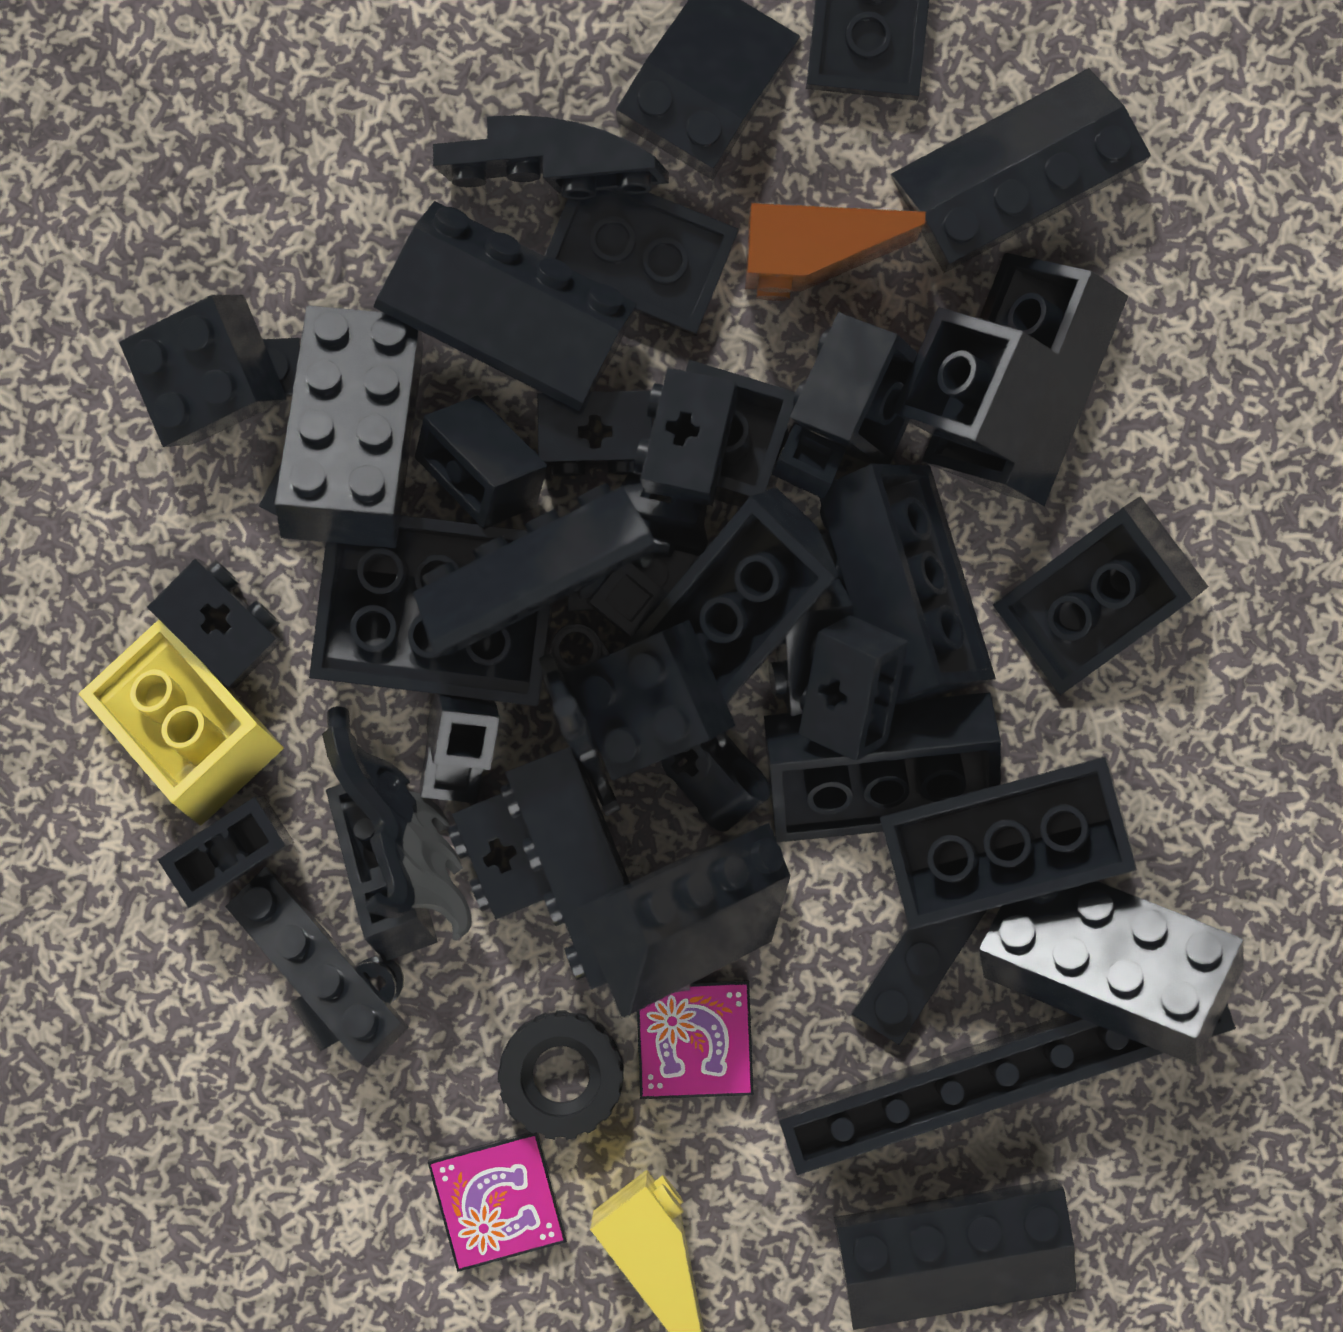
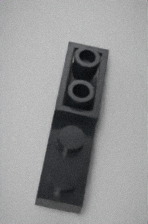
(568, 153)

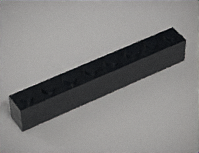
(956, 1088)

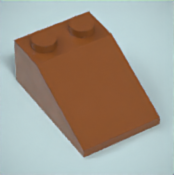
(808, 245)

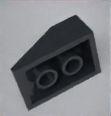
(706, 81)
(1100, 595)

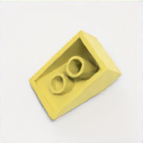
(180, 723)
(648, 1243)

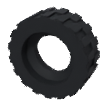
(553, 1117)

